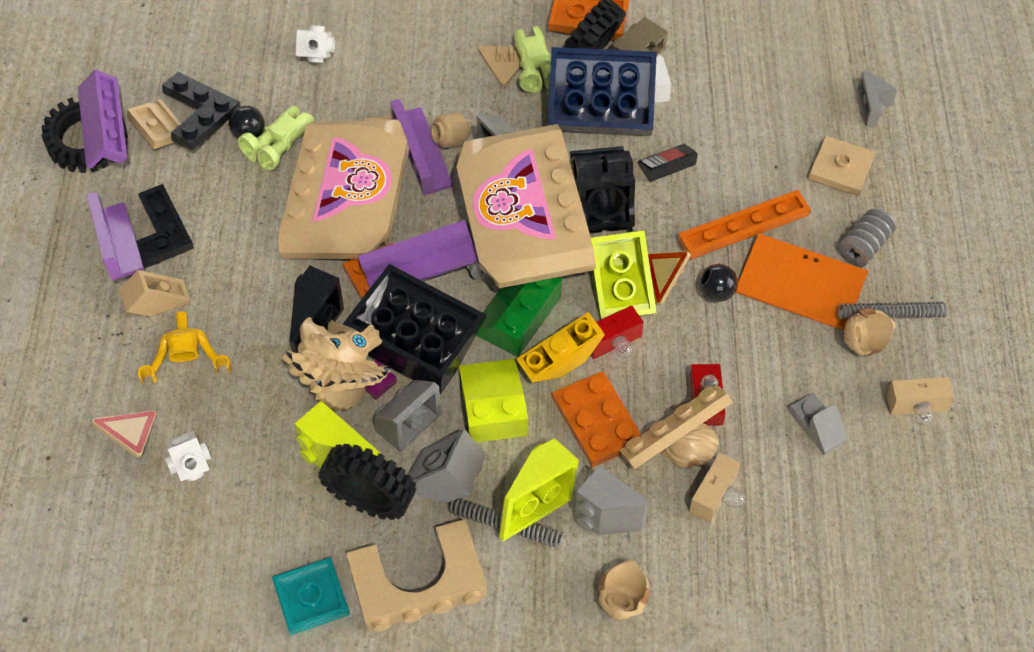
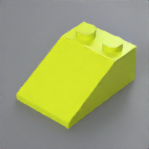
(622, 274)
(494, 400)
(322, 430)
(539, 488)

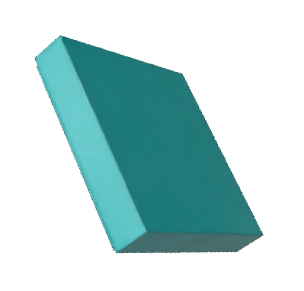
(310, 596)

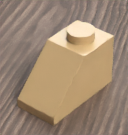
(153, 294)

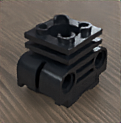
(605, 187)

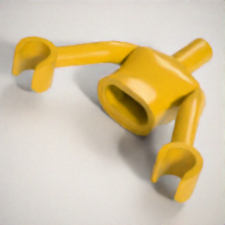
(182, 348)

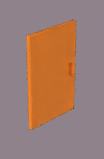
(800, 285)

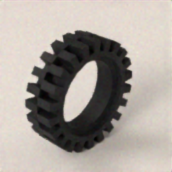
(597, 26)
(53, 132)
(367, 481)

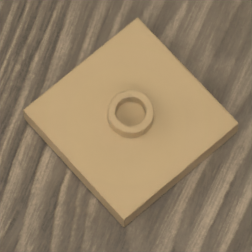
(842, 165)

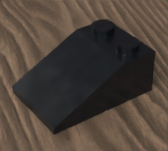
(317, 297)

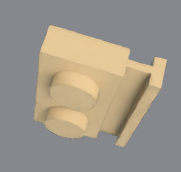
(154, 123)

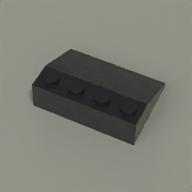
(419, 326)

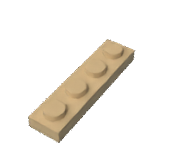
(674, 427)

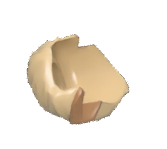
(868, 331)
(694, 448)
(624, 590)

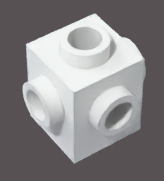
(306, 43)
(187, 447)

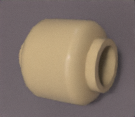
(450, 130)

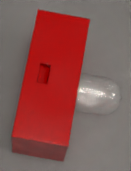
(618, 333)
(706, 376)

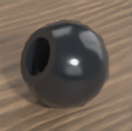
(245, 120)
(718, 282)

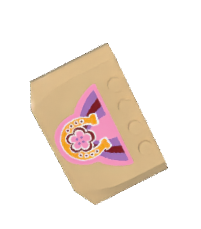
(344, 189)
(524, 207)

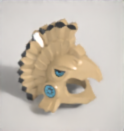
(336, 362)

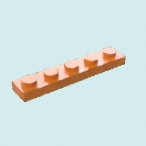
(744, 224)

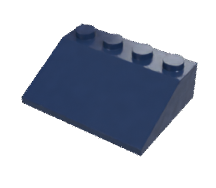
(602, 91)

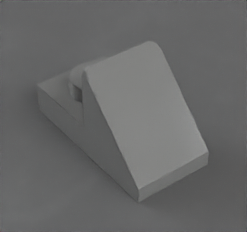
(874, 96)
(820, 423)

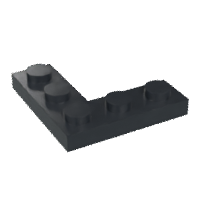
(211, 106)
(170, 235)

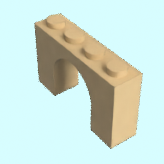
(387, 605)

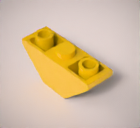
(562, 350)

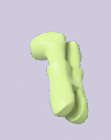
(533, 55)
(281, 133)

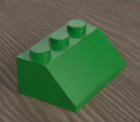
(518, 313)

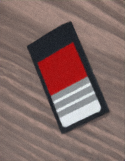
(668, 162)

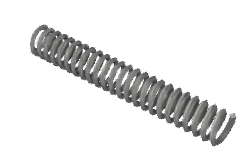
(897, 311)
(498, 525)

